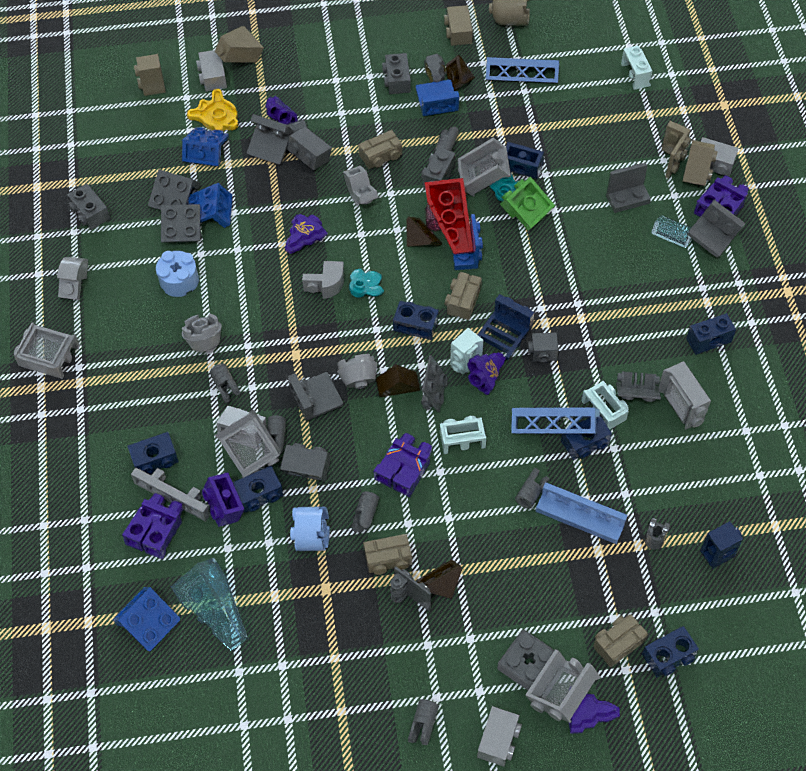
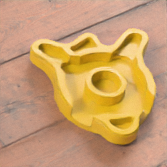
(216, 113)

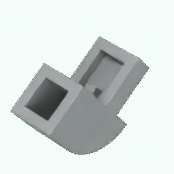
(359, 185)
(70, 273)
(329, 282)

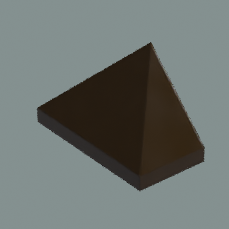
(458, 72)
(419, 234)
(443, 579)

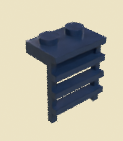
(511, 317)

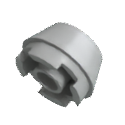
(202, 333)
(358, 371)

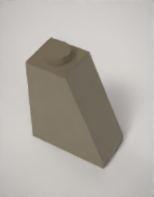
(239, 46)

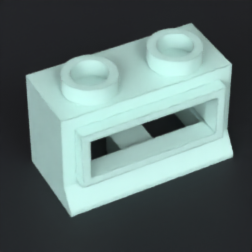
(640, 67)
(464, 348)
(609, 394)
(468, 424)

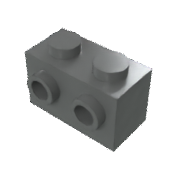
(397, 73)
(309, 148)
(440, 166)
(88, 207)
(306, 462)

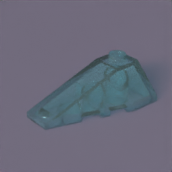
(209, 596)

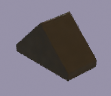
(397, 381)

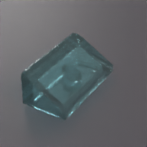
(672, 231)

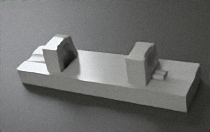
(155, 484)

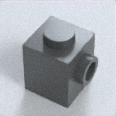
(543, 347)

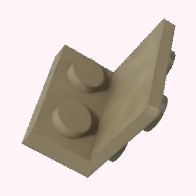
(675, 143)

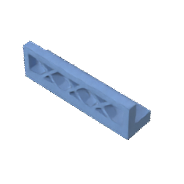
(522, 63)
(556, 413)
(581, 513)

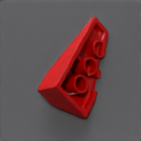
(450, 210)

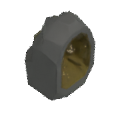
(435, 68)

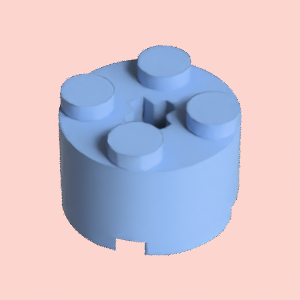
(177, 273)
(310, 528)

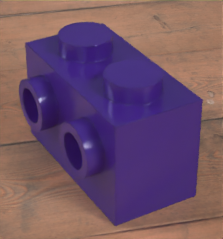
(222, 499)

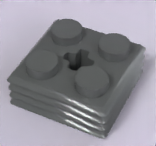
(513, 661)

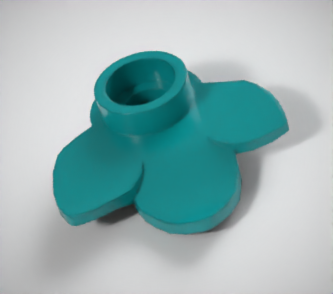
(502, 186)
(365, 283)

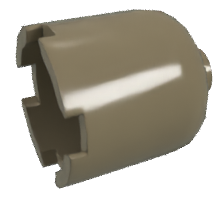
(510, 12)

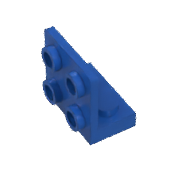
(437, 97)
(203, 146)
(214, 203)
(470, 260)
(147, 618)

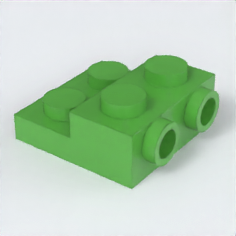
(527, 203)

